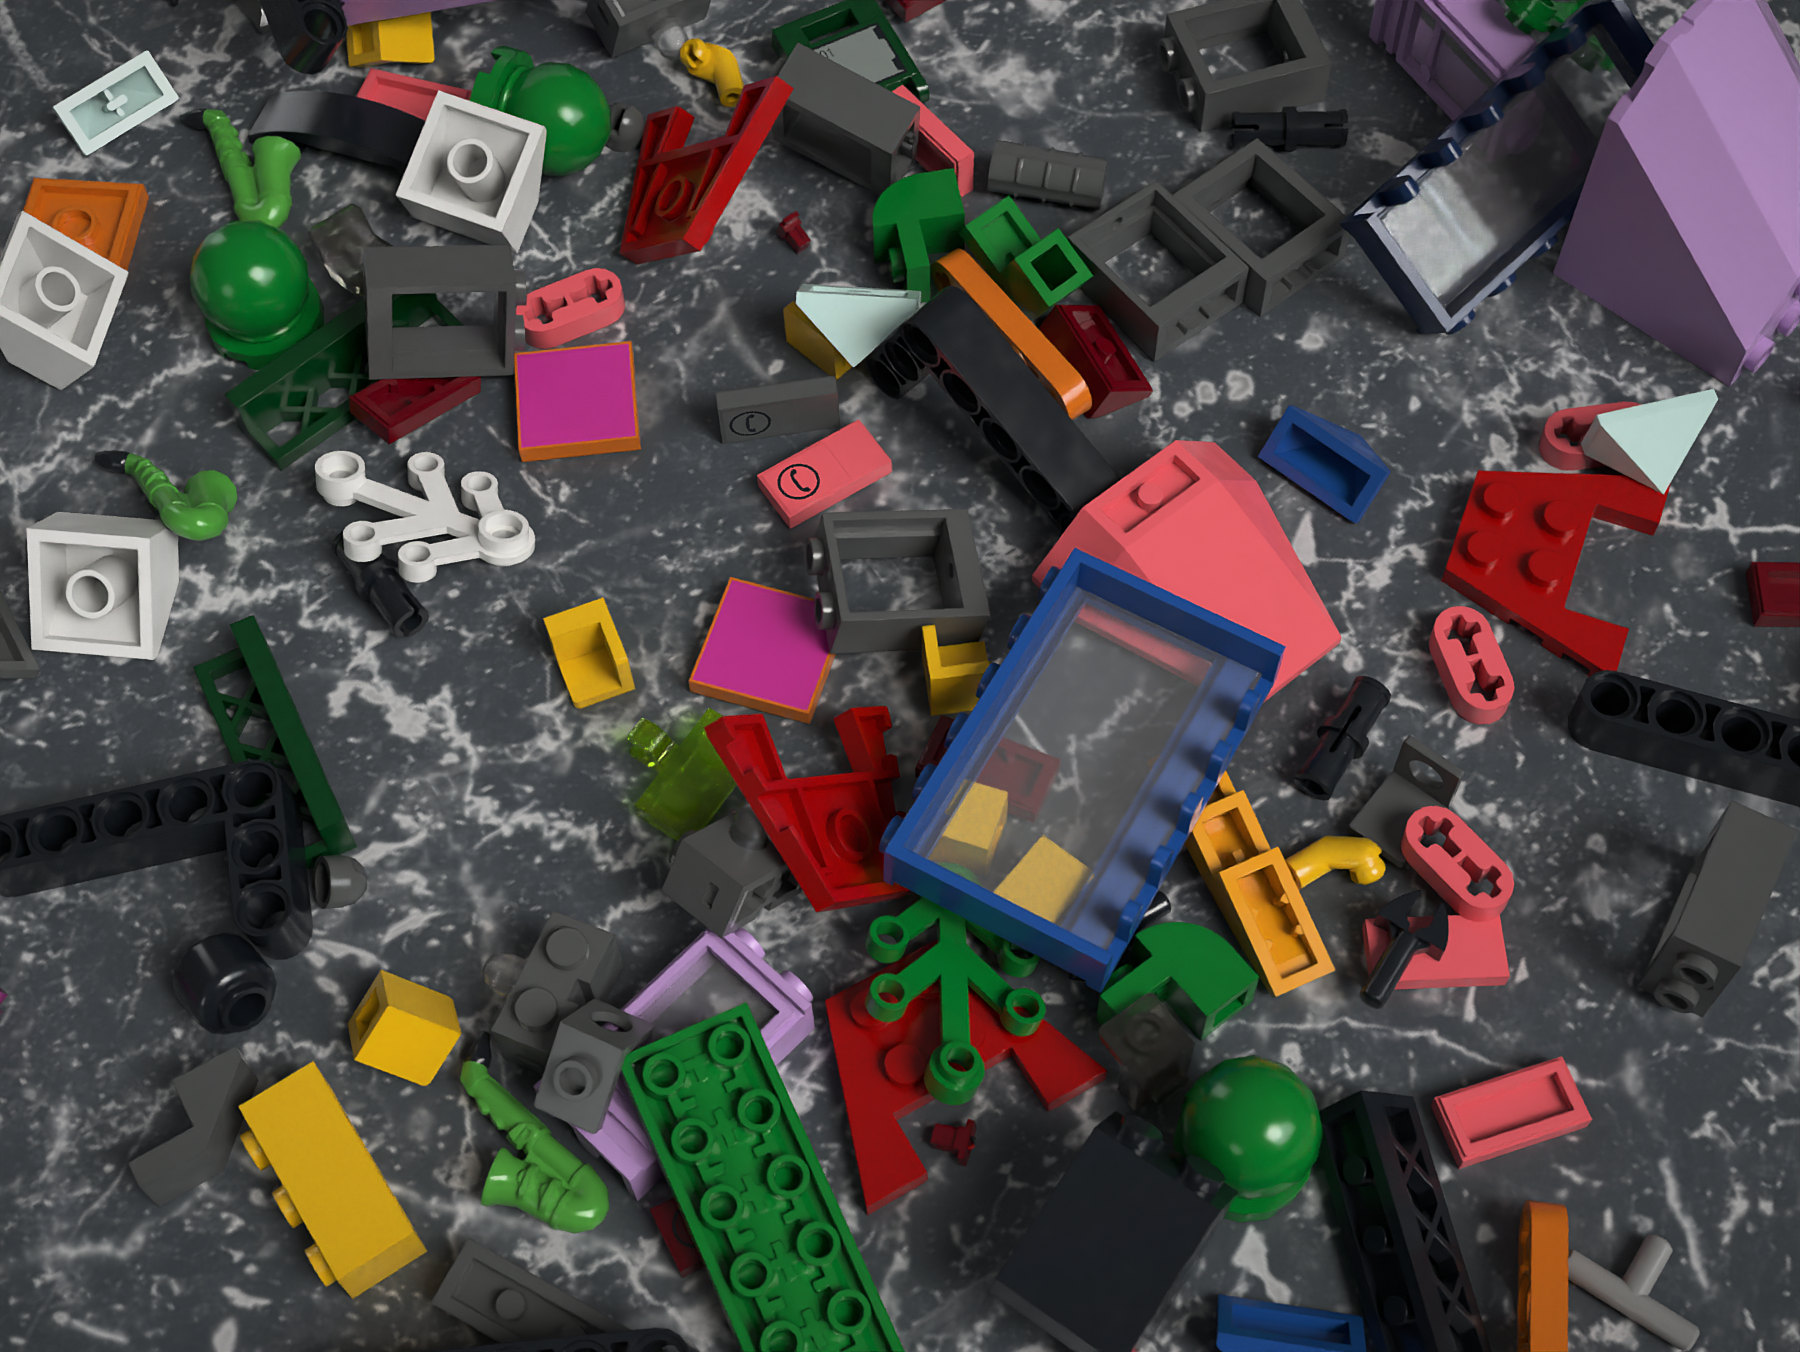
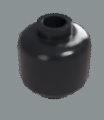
(224, 984)

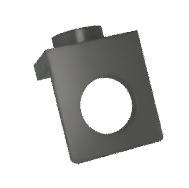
(1403, 794)
(588, 1064)

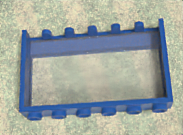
(1082, 765)

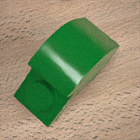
(915, 220)
(1027, 269)
(1188, 970)

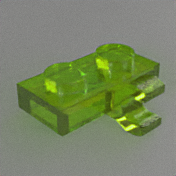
(689, 780)

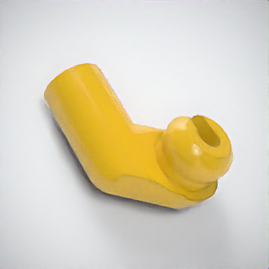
(715, 66)
(1337, 852)

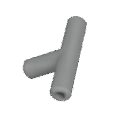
(1632, 1291)

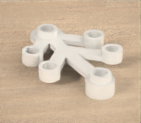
(497, 538)

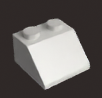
(475, 171)
(54, 302)
(101, 584)

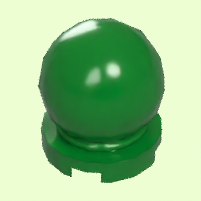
(551, 96)
(254, 291)
(1256, 1128)

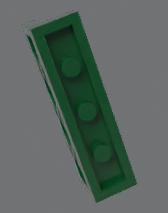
(324, 360)
(288, 733)

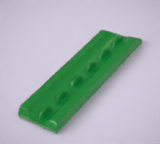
(754, 1192)

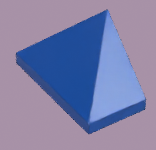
(1326, 461)
(1278, 1327)

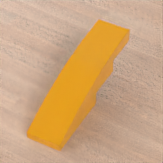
(1256, 892)

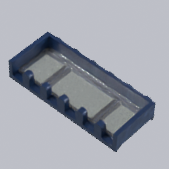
(1501, 171)

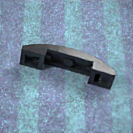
(341, 125)

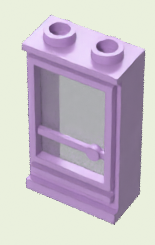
(1450, 46)
(694, 986)

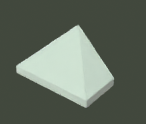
(115, 103)
(856, 316)
(1649, 438)

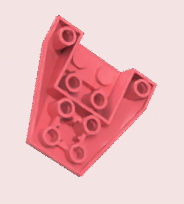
(1211, 538)

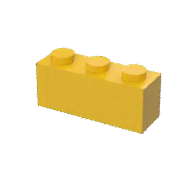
(329, 1182)

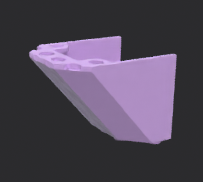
(1699, 193)

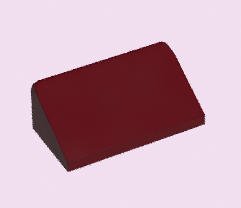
(1098, 355)

